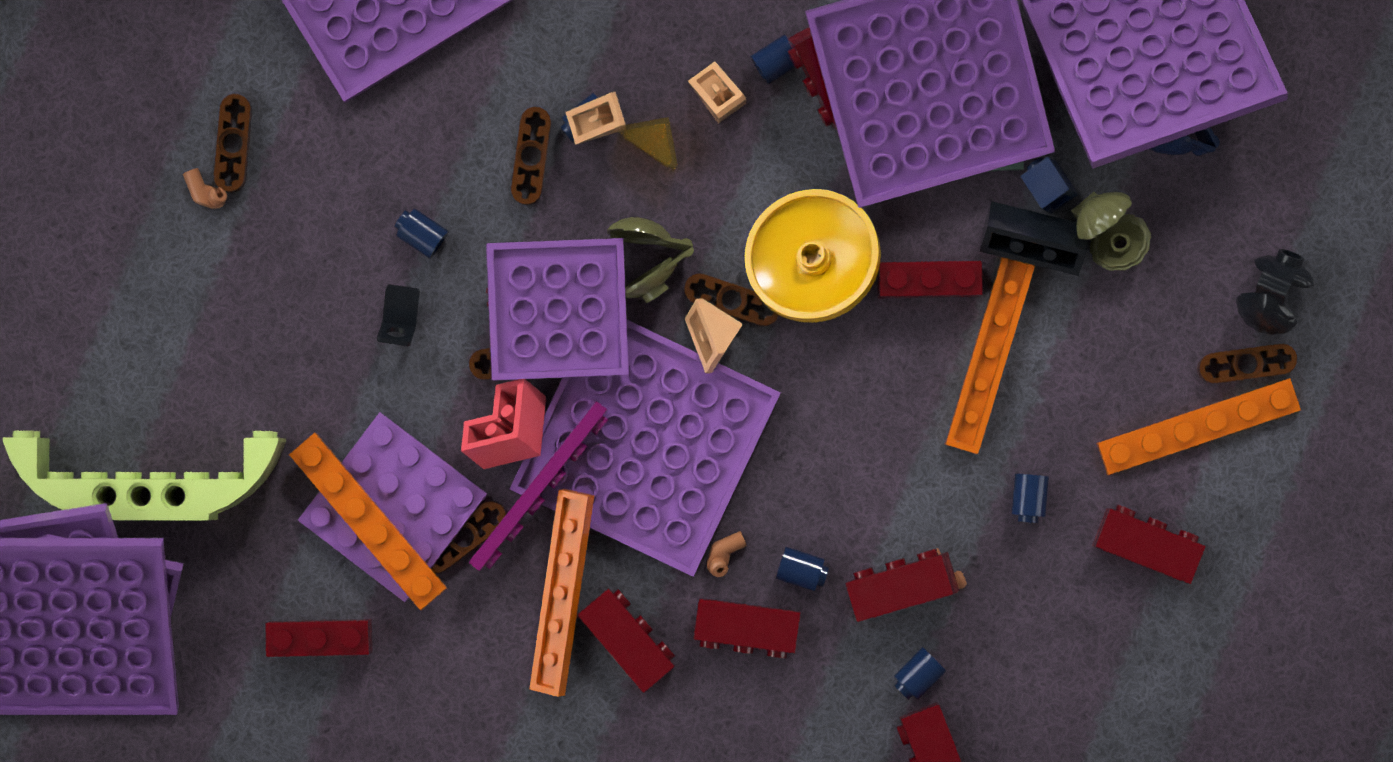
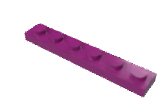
(531, 498)

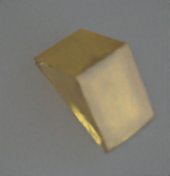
(654, 139)

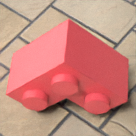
(511, 431)

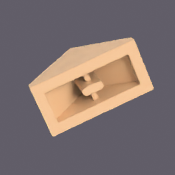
(717, 92)
(596, 118)
(711, 332)

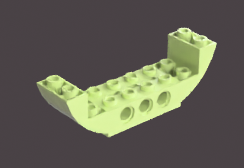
(202, 495)

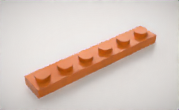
(989, 355)
(1198, 426)
(368, 521)
(561, 592)

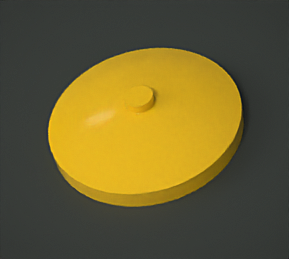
(812, 255)

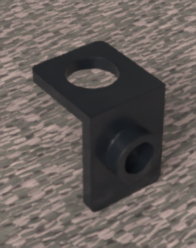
(399, 314)

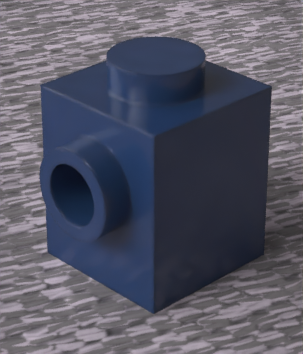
(1048, 184)

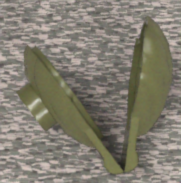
(1105, 222)
(647, 232)

